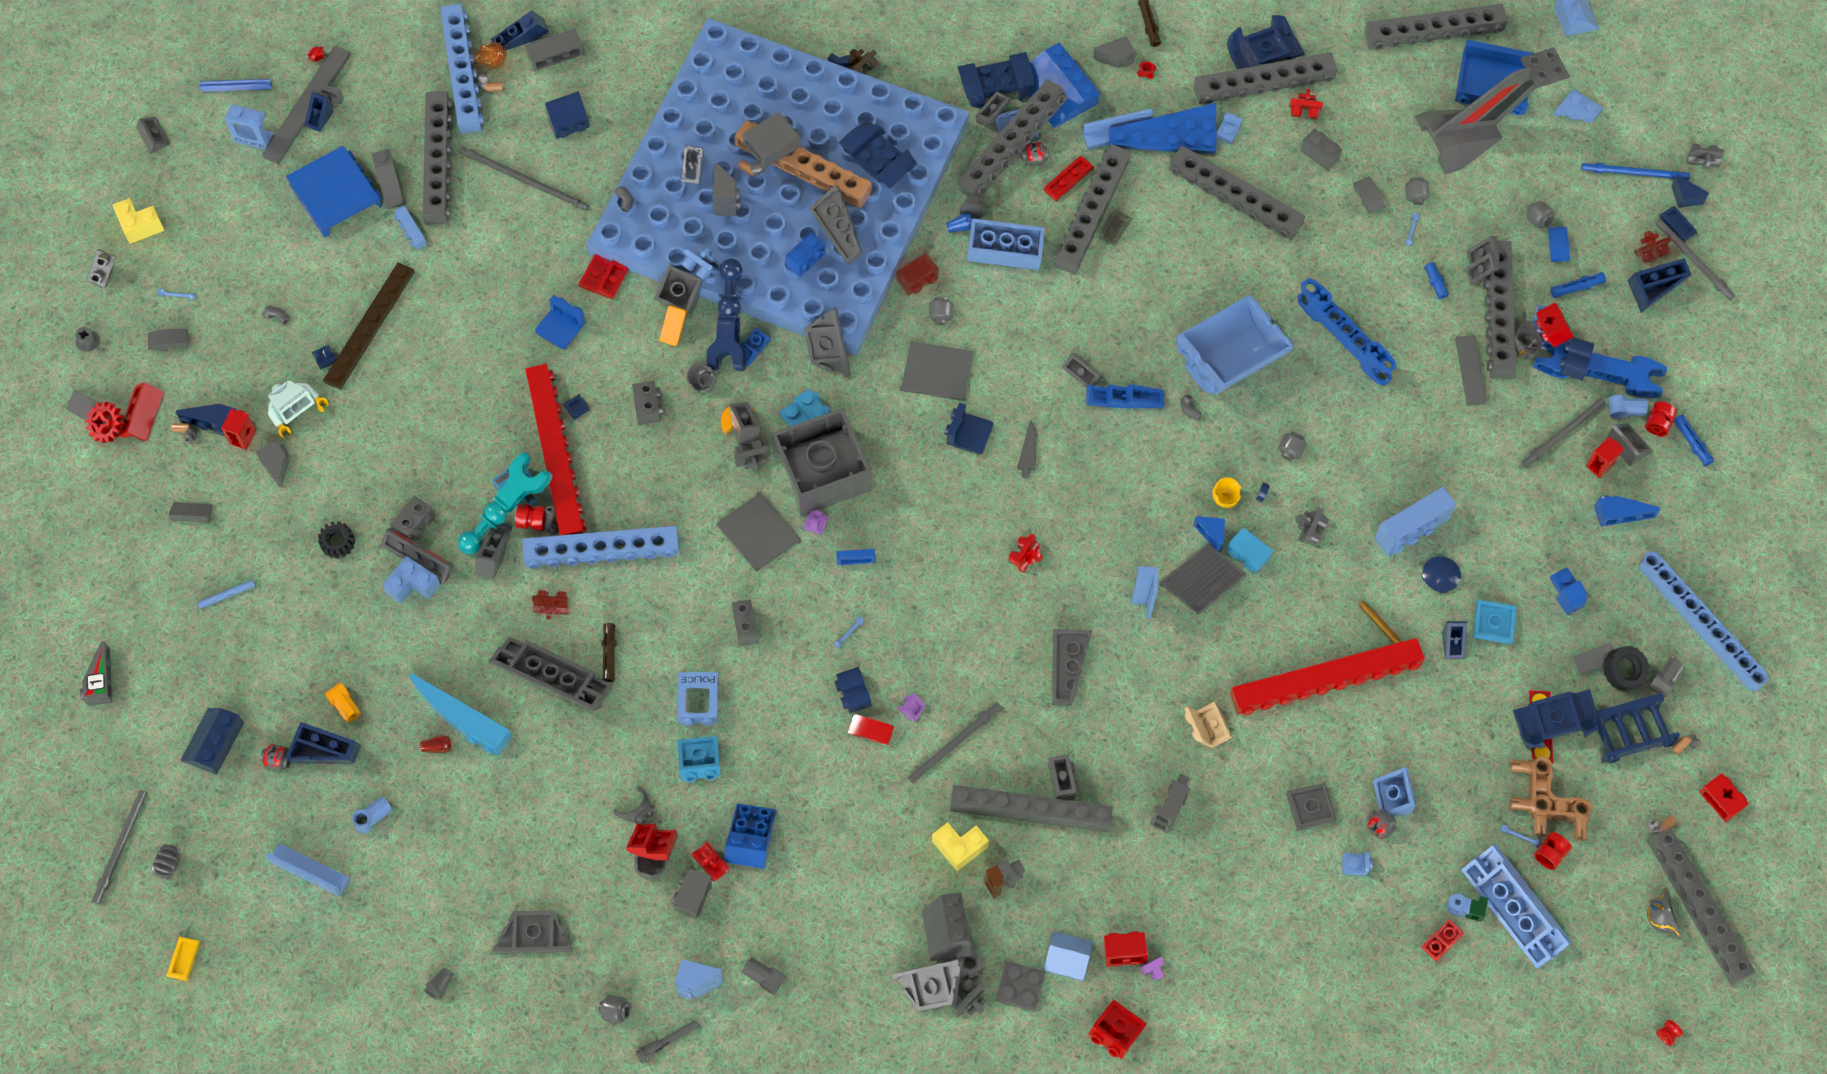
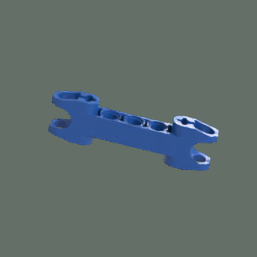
(1322, 309)
(1631, 374)

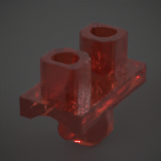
(1646, 251)
(550, 604)

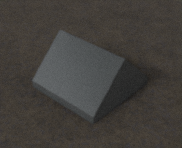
(1631, 442)

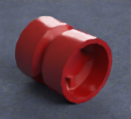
(1661, 419)
(530, 517)
(1552, 851)

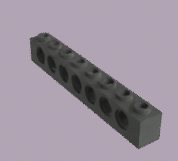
(1435, 26)
(1272, 72)
(436, 102)
(1012, 139)
(1232, 184)
(1071, 261)
(1505, 367)
(1701, 907)

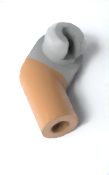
(488, 85)
(1657, 827)

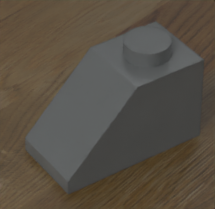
(1115, 53)
(744, 423)
(274, 460)

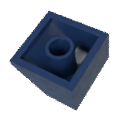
(567, 115)

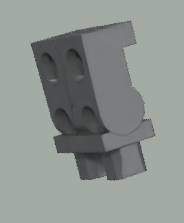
(1176, 797)

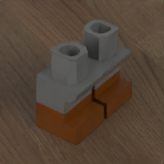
(1003, 875)

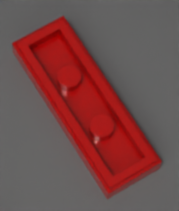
(1068, 178)

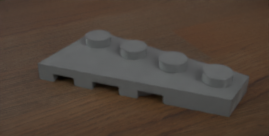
(836, 222)
(1068, 658)

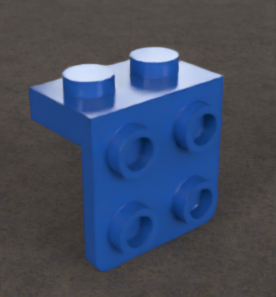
(561, 323)

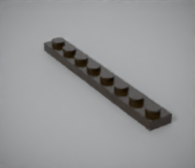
(368, 326)

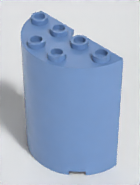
(1231, 345)

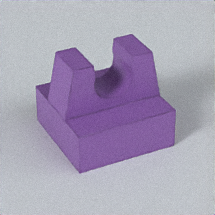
(816, 522)
(912, 707)
(1153, 968)

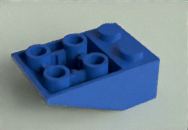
(750, 836)

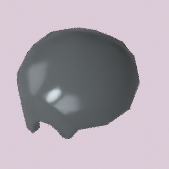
(701, 378)
(649, 868)

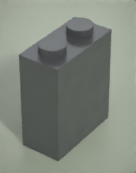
(772, 139)

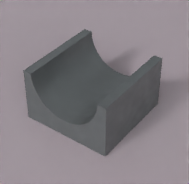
(822, 461)

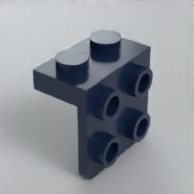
(968, 431)

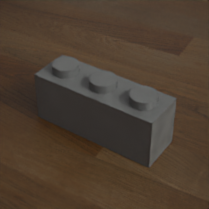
(554, 49)

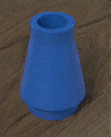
(960, 223)

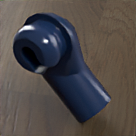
(842, 61)

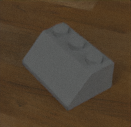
(946, 928)

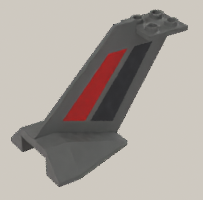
(1472, 131)

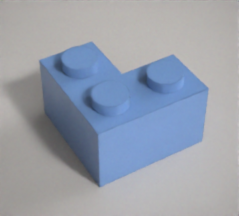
(409, 577)

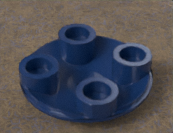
(1441, 574)

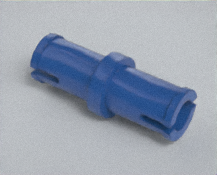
(1436, 280)

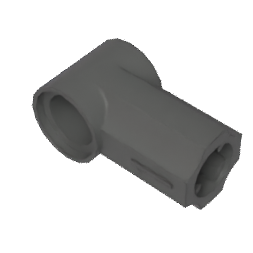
(1664, 681)
(768, 978)

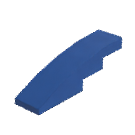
(1125, 397)

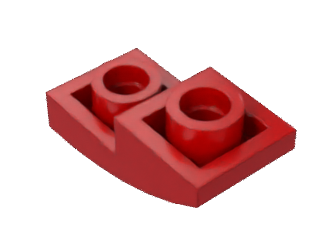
(871, 729)
(1442, 940)

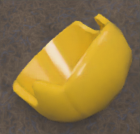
(1226, 492)

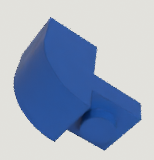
(1571, 592)

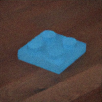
(1494, 622)

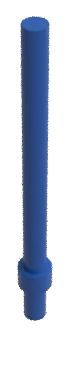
(1601, 168)

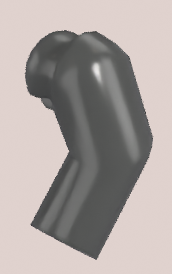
(627, 198)
(270, 311)
(1187, 407)
(549, 525)

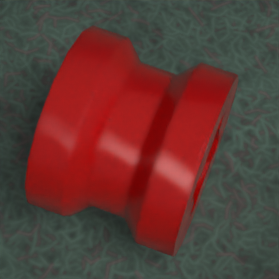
(1669, 1032)

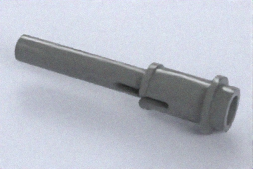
(657, 1045)

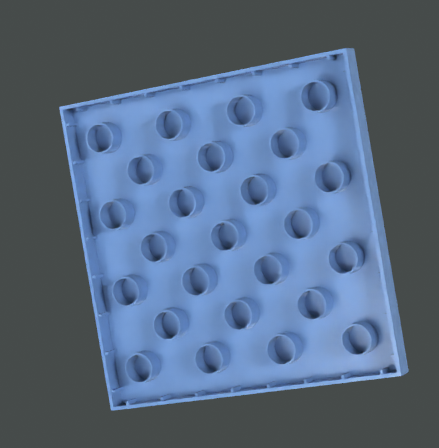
(749, 78)

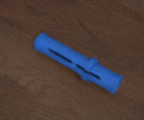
(1585, 282)
(1697, 445)

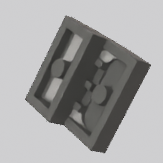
(1483, 259)

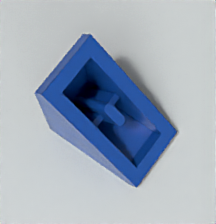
(1211, 529)

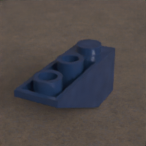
(523, 31)
(206, 417)

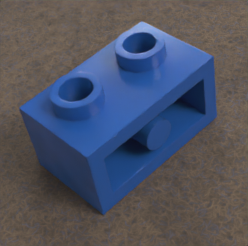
(805, 254)

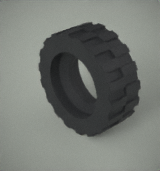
(1612, 673)

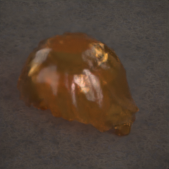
(491, 55)

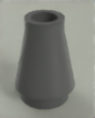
(437, 985)

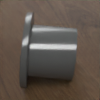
(973, 206)
(86, 339)

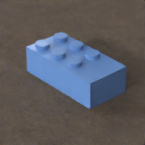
(1005, 244)
(1415, 522)

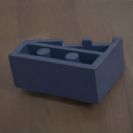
(1656, 282)
(321, 747)

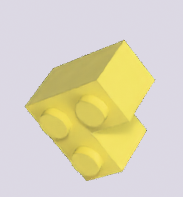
(137, 224)
(959, 849)

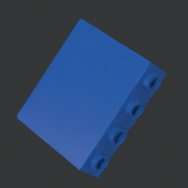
(1484, 67)
(333, 189)

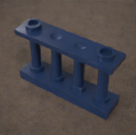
(1634, 709)

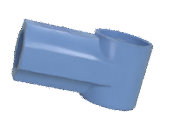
(1621, 407)
(372, 813)

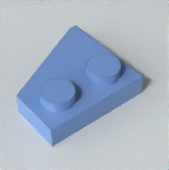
(1578, 107)

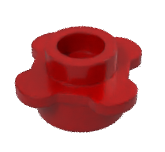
(316, 53)
(1146, 66)

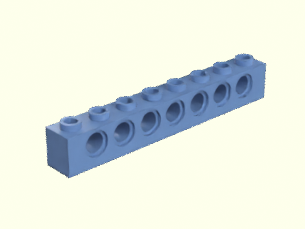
(456, 43)
(591, 541)

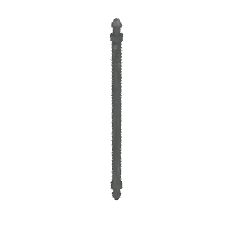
(473, 155)

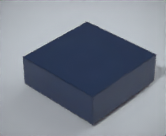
(576, 407)

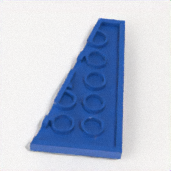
(1187, 128)

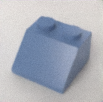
(1575, 16)
(697, 979)

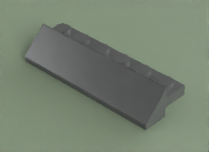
(552, 673)

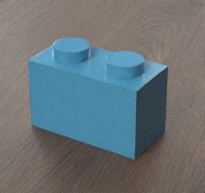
(1249, 550)

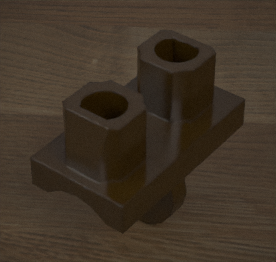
(867, 59)

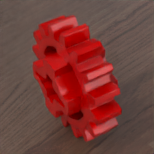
(104, 431)

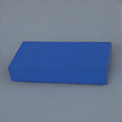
(855, 557)

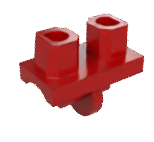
(1298, 104)
(1029, 553)
(710, 861)

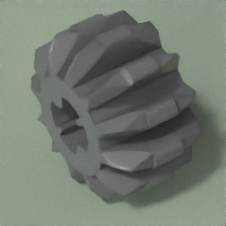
(166, 861)

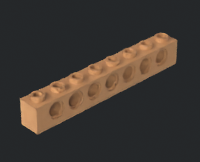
(809, 172)

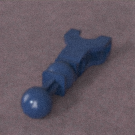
(728, 322)

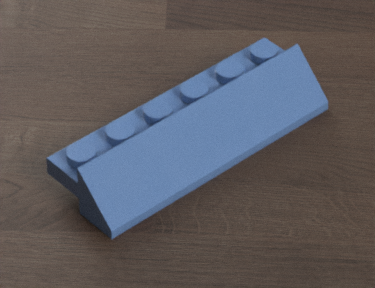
(1516, 906)

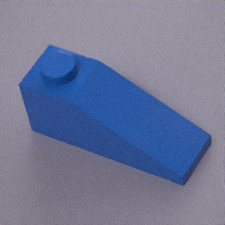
(1622, 510)

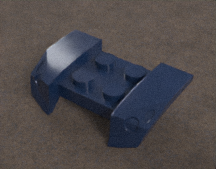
(1264, 46)
(1000, 77)
(877, 154)
(1557, 717)

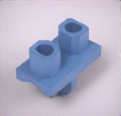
(692, 260)

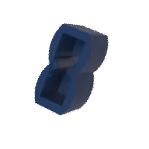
(1577, 358)
(853, 690)

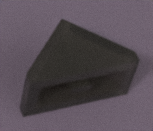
(692, 164)
(1115, 227)

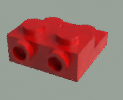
(1116, 1029)

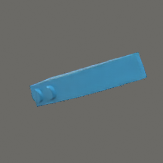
(464, 718)

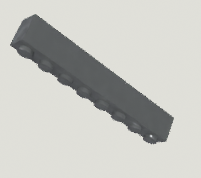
(1031, 808)

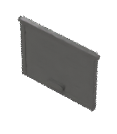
(937, 371)
(758, 532)
(1203, 579)

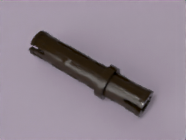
(1151, 27)
(608, 644)

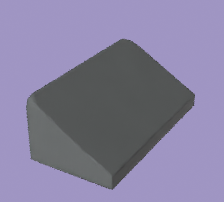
(992, 108)
(152, 134)
(1082, 370)
(80, 404)
(190, 512)

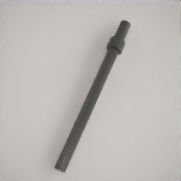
(1719, 284)
(1539, 452)
(983, 718)
(104, 883)

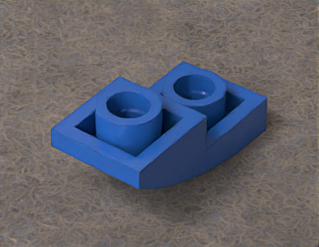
(1558, 244)
(755, 344)

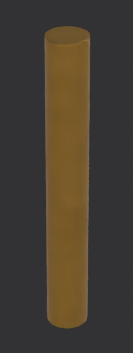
(1379, 622)

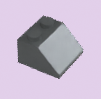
(725, 193)
(679, 289)

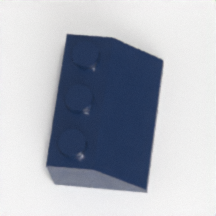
(213, 740)

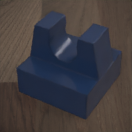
(324, 357)

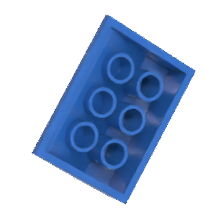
(1060, 68)

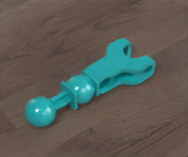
(506, 500)

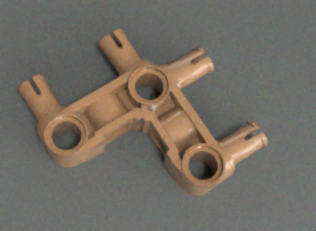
(1554, 807)

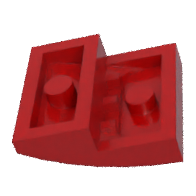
(603, 276)
(652, 843)

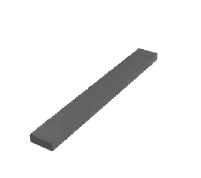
(296, 119)

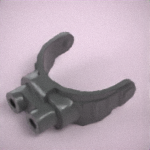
(641, 813)

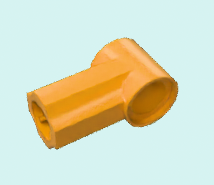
(340, 698)

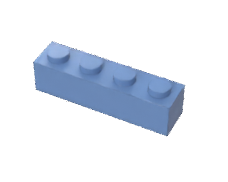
(410, 228)

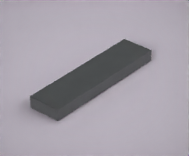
(1470, 370)

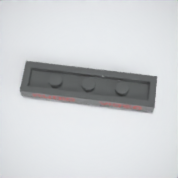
(405, 547)

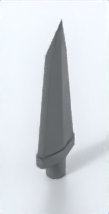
(1028, 455)

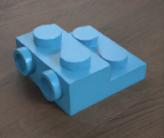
(805, 407)
(698, 759)

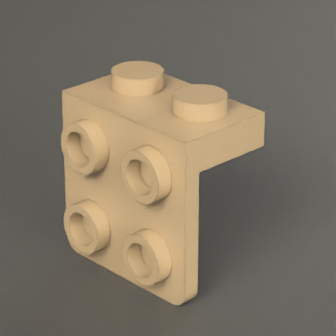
(1208, 725)

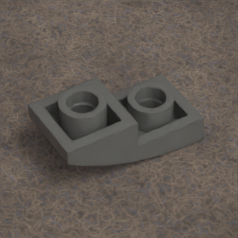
(1369, 195)
(162, 339)
(1592, 659)

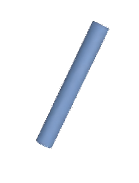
(226, 594)

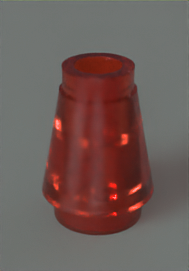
(436, 744)

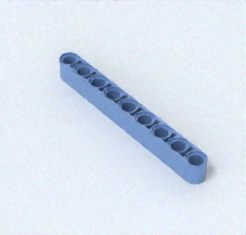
(1705, 630)

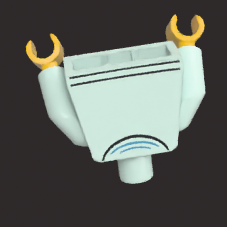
(290, 401)

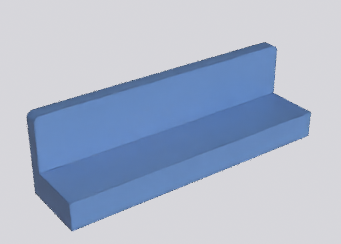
(1097, 133)
(1145, 588)
(308, 869)

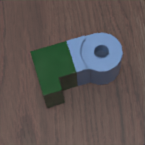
(1467, 908)

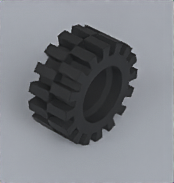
(340, 549)

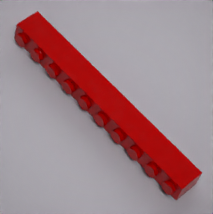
(554, 450)
(1327, 676)

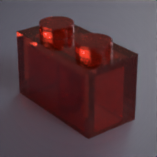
(917, 274)

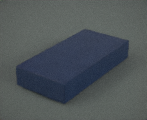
(1678, 223)

